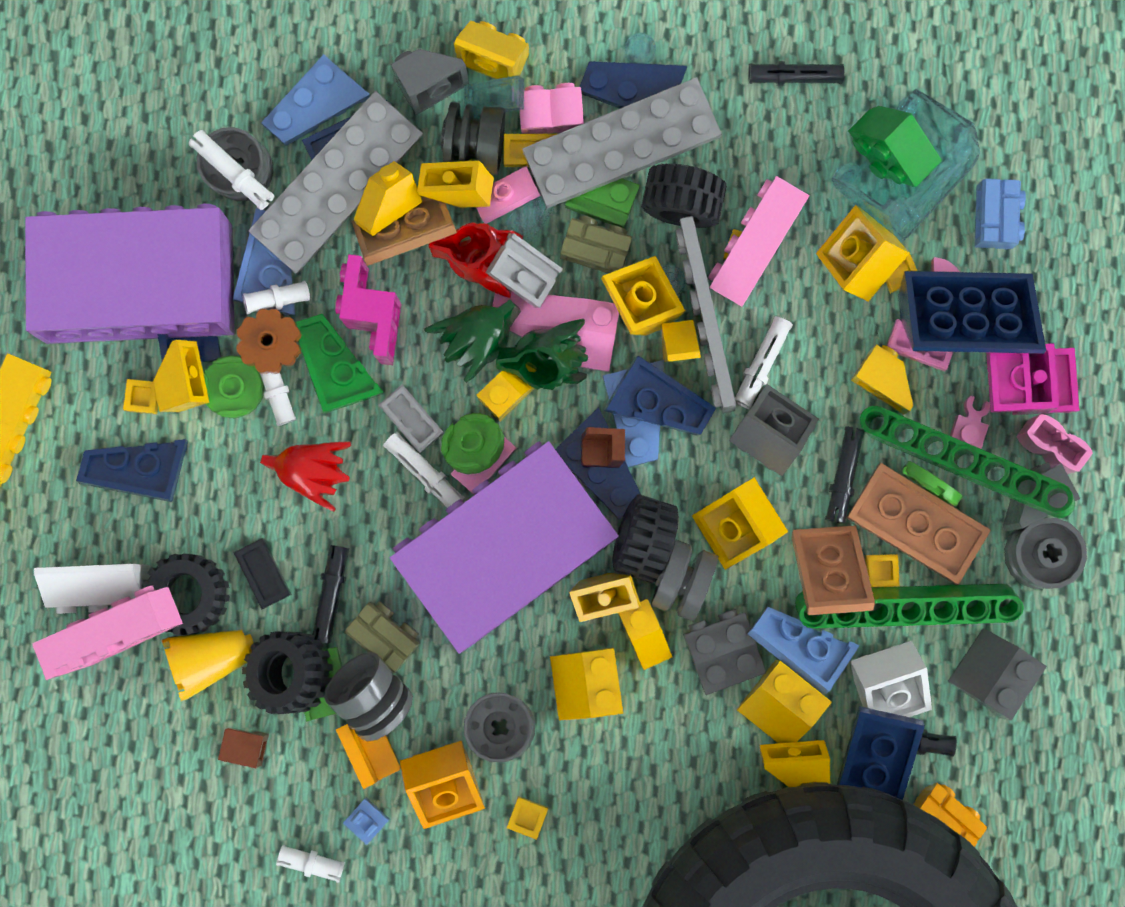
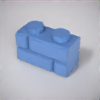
(999, 214)

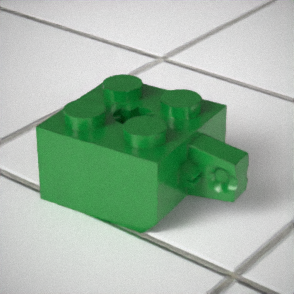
(894, 145)

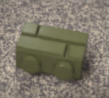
(595, 245)
(382, 635)

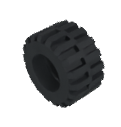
(683, 192)
(645, 538)
(211, 584)
(265, 672)

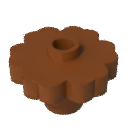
(256, 332)

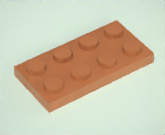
(918, 523)

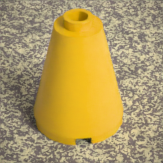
(205, 658)

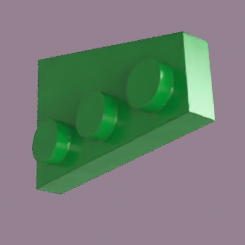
(332, 367)

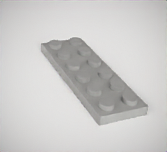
(621, 142)
(334, 182)
(702, 304)

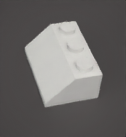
(88, 585)

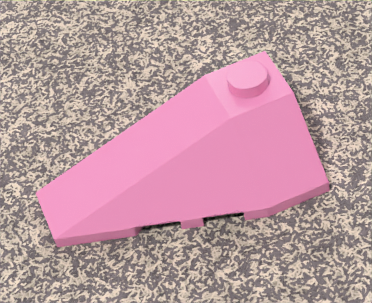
(596, 334)

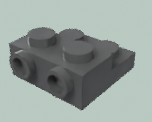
(723, 651)

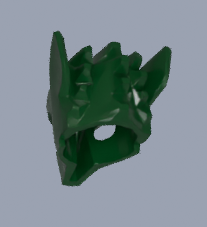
(476, 335)
(548, 351)

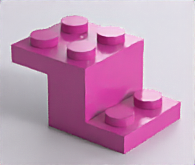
(369, 309)
(1033, 382)

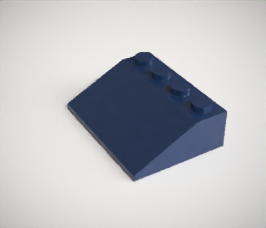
(971, 312)

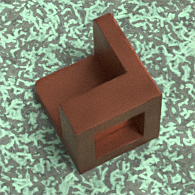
(603, 447)
(243, 747)

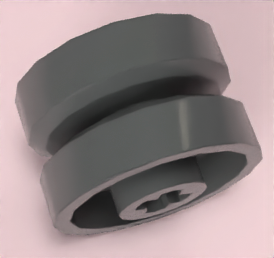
(1064, 551)
(687, 581)

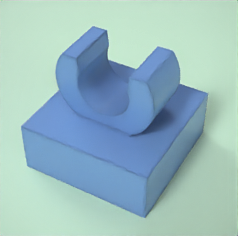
(366, 821)

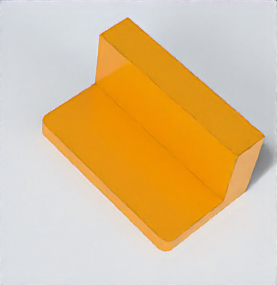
(369, 759)

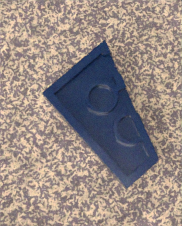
(628, 82)

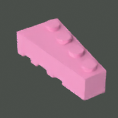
(758, 241)
(107, 632)

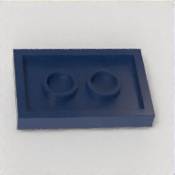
(881, 751)

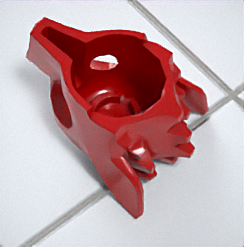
(473, 257)
(310, 469)

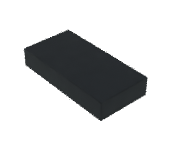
(262, 573)

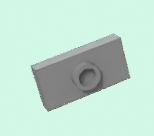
(411, 418)

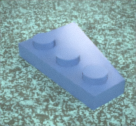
(314, 100)
(261, 269)
(640, 436)
(807, 652)

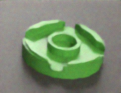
(241, 387)
(472, 443)
(931, 483)

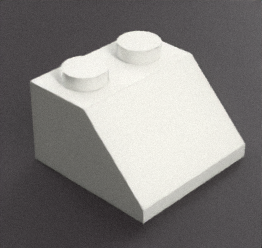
(893, 681)

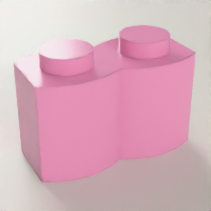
(551, 109)
(1048, 438)

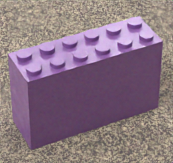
(129, 274)
(503, 546)

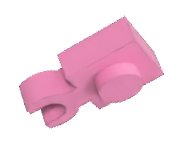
(970, 428)

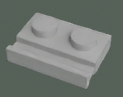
(524, 270)

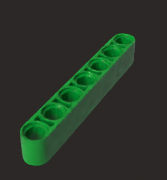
(977, 471)
(923, 611)

